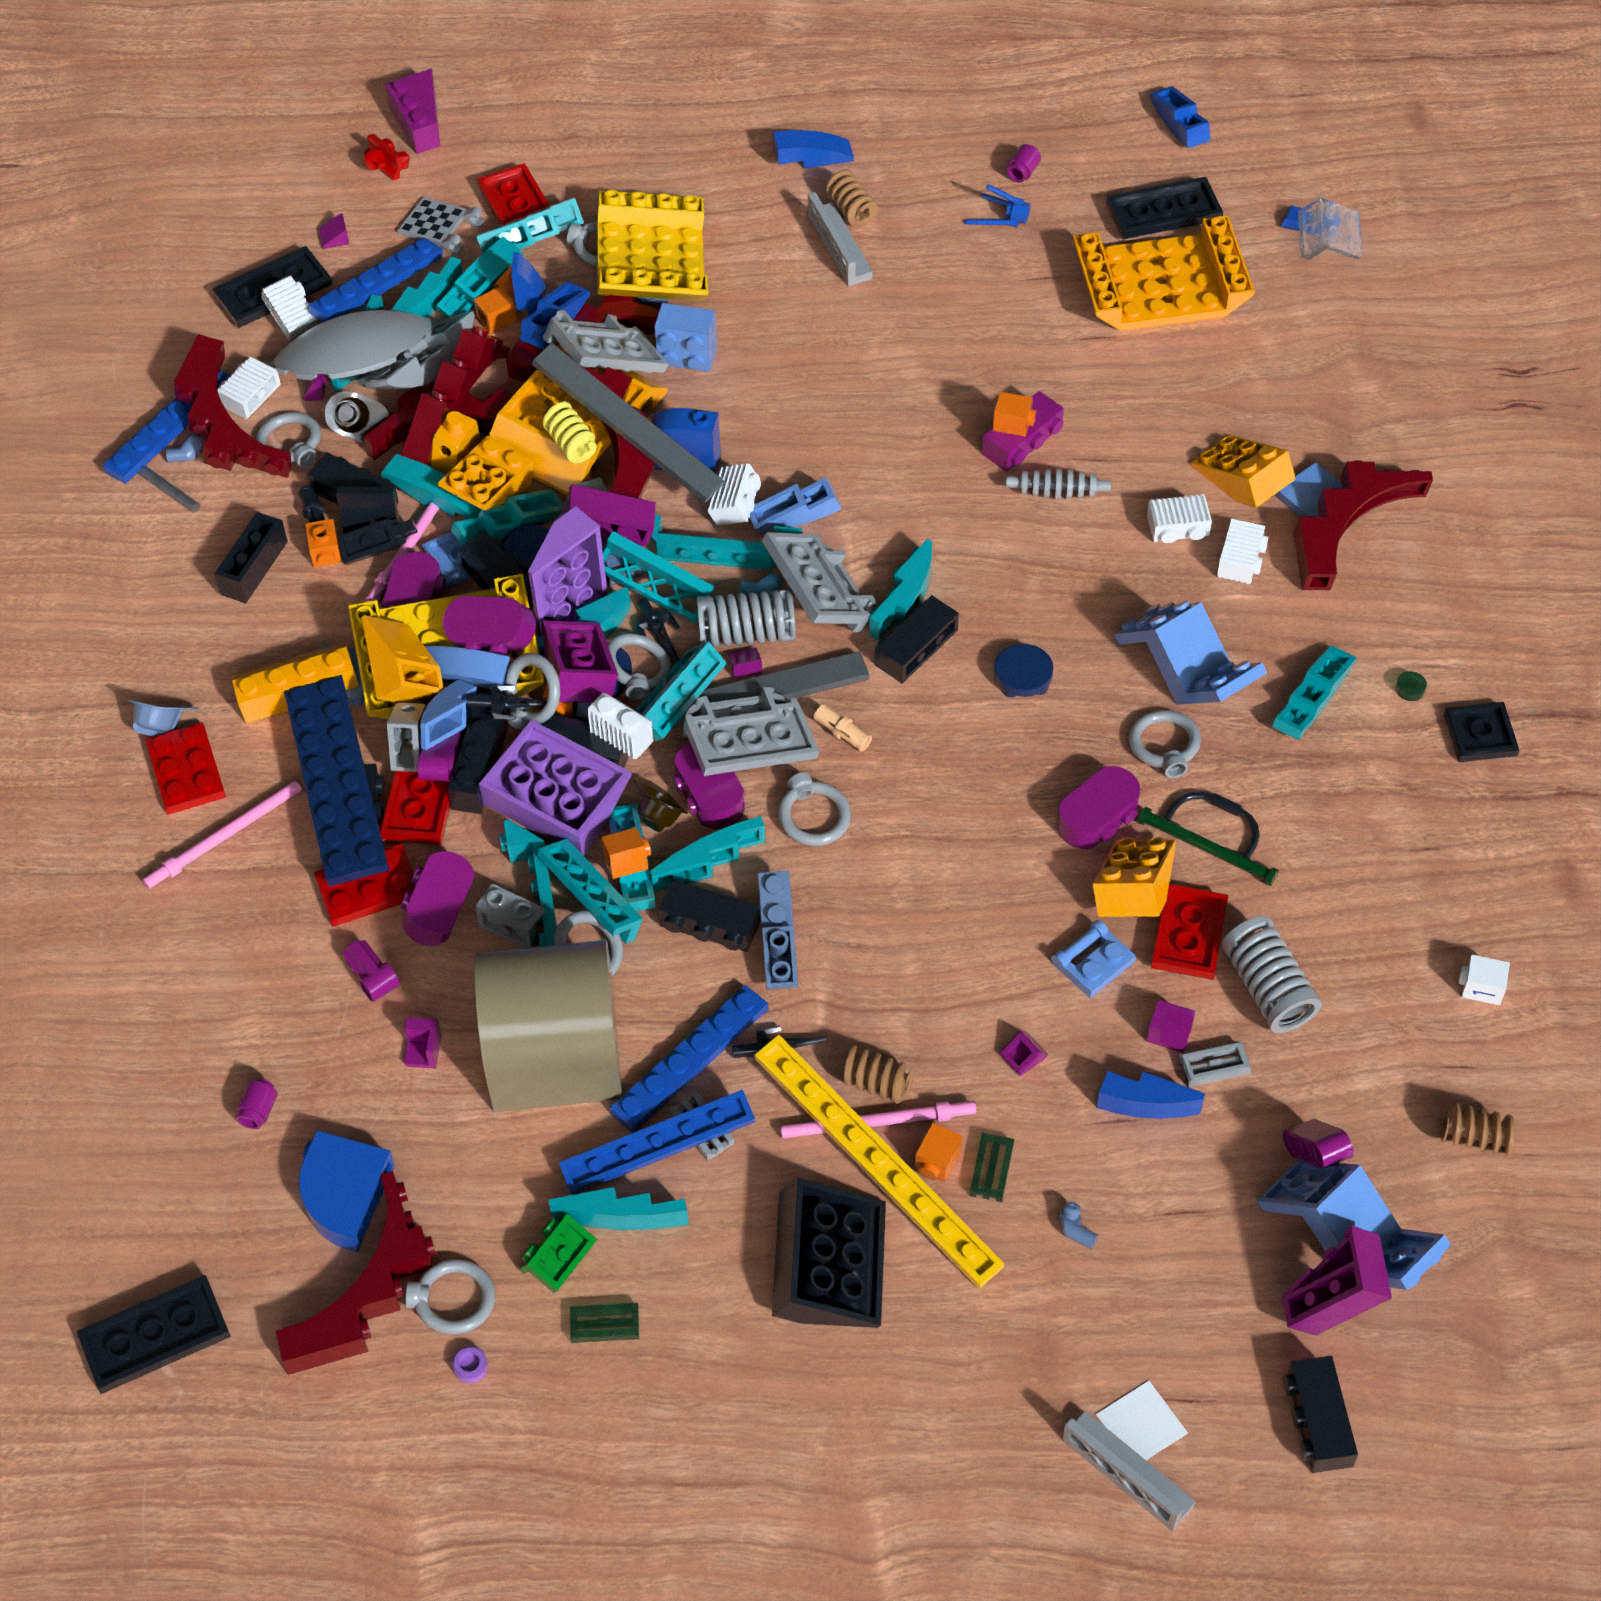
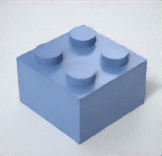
(687, 336)

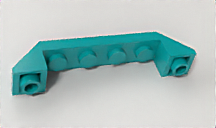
(713, 550)
(524, 846)

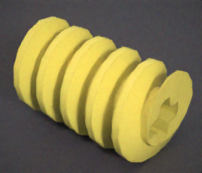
(570, 432)

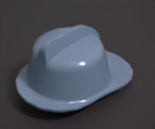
(155, 719)

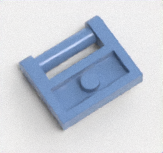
(1100, 966)

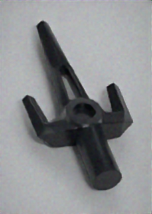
(655, 623)
(499, 702)
(762, 1040)

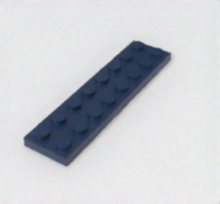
(336, 781)

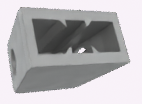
(405, 728)

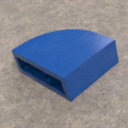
(694, 431)
(342, 1186)

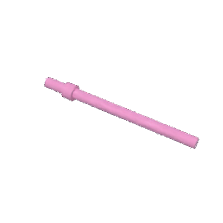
(382, 579)
(172, 866)
(941, 1111)

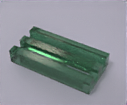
(988, 1191)
(602, 1323)

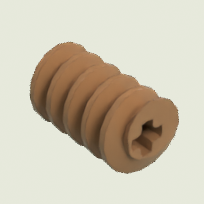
(851, 198)
(877, 1076)
(1479, 1128)

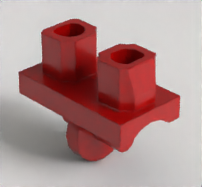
(384, 157)

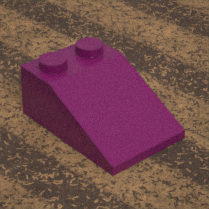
(580, 660)

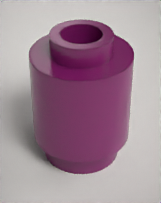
(1023, 163)
(256, 1103)

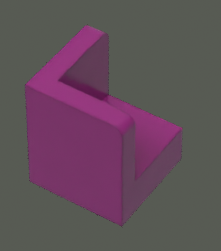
(1170, 1026)
(422, 1042)

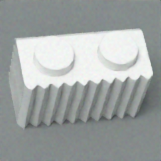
(289, 307)
(248, 387)
(736, 496)
(1179, 518)
(1241, 551)
(620, 725)

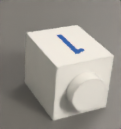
(1484, 979)

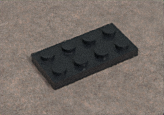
(1163, 207)
(243, 295)
(153, 1334)

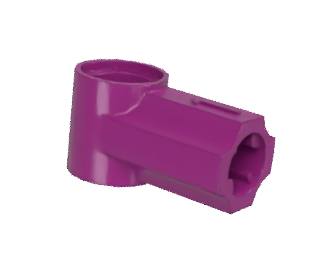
(373, 975)

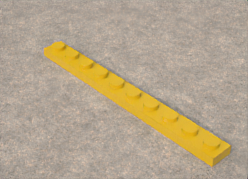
(880, 1162)

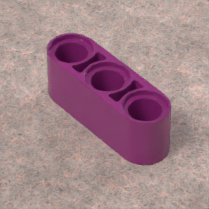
(440, 760)
(1318, 1143)

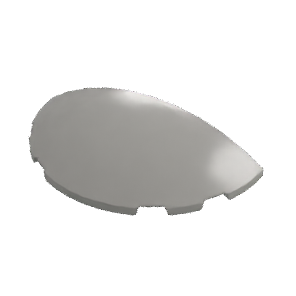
(353, 344)
(424, 364)

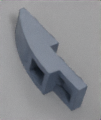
(777, 930)

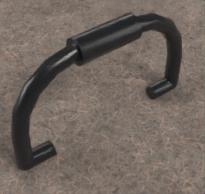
(1224, 804)

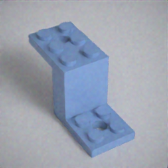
(1189, 653)
(1344, 1197)

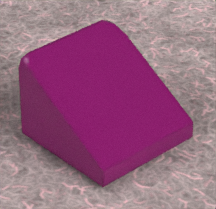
(334, 232)
(315, 388)
(745, 662)
(1023, 1053)

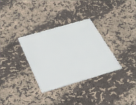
(1143, 1421)

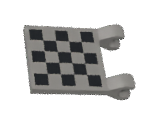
(438, 222)

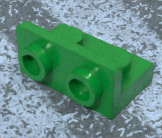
(558, 1252)

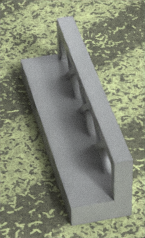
(838, 241)
(1128, 1470)

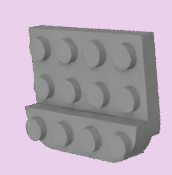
(604, 344)
(819, 579)
(748, 733)

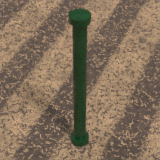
(1208, 846)

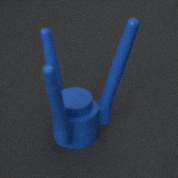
(1016, 209)

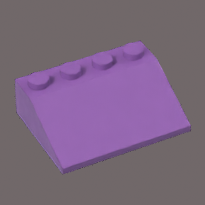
(567, 569)
(554, 786)

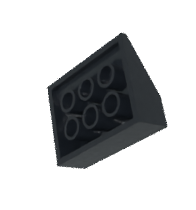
(828, 1256)

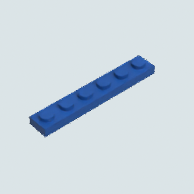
(376, 280)
(151, 439)
(688, 1059)
(657, 1142)

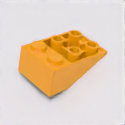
(1246, 469)
(489, 475)
(400, 663)
(1134, 878)

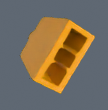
(456, 435)

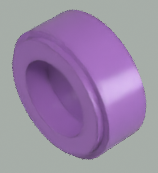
(470, 1364)

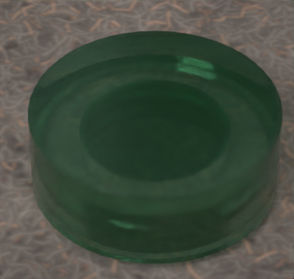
(1411, 686)

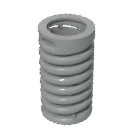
(745, 617)
(1270, 974)

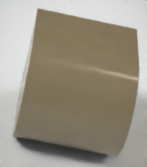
(548, 1025)

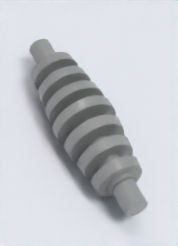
(1058, 483)

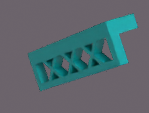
(659, 568)
(681, 688)
(591, 889)

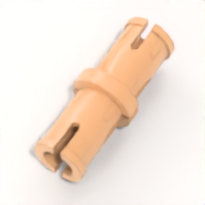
(842, 727)

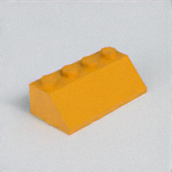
(262, 688)

